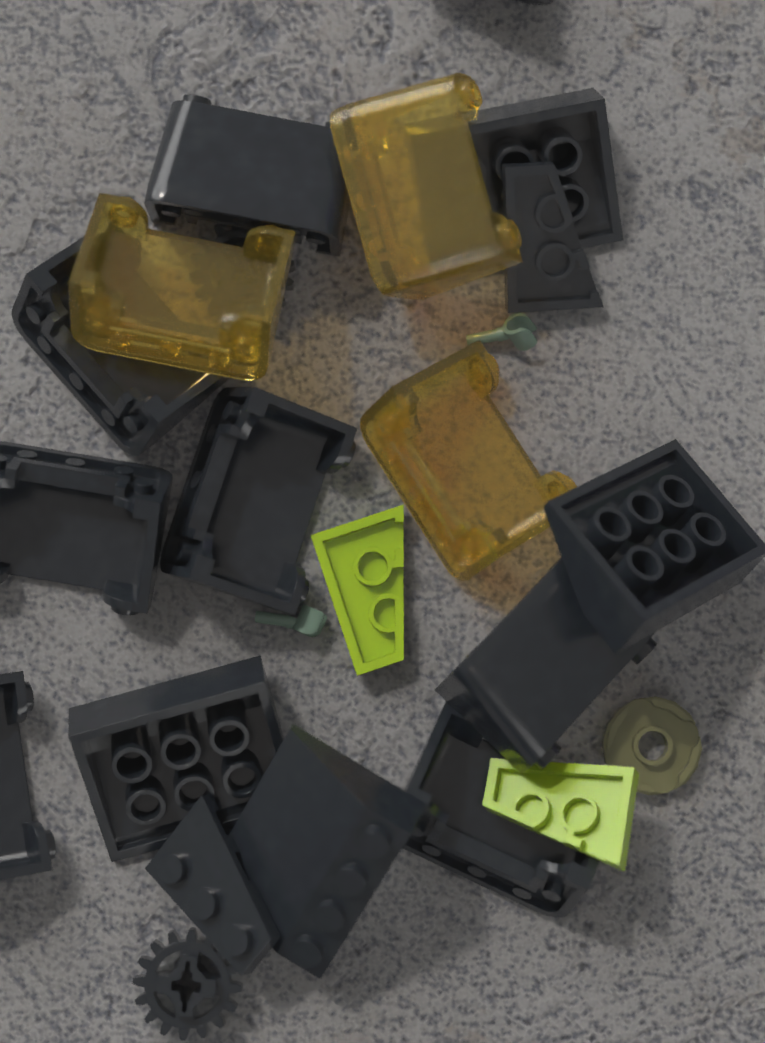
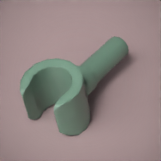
(516, 328)
(309, 621)

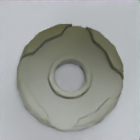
(680, 737)

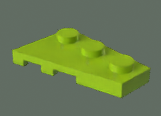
(366, 585)
(568, 803)

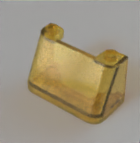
(421, 189)
(178, 294)
(460, 462)

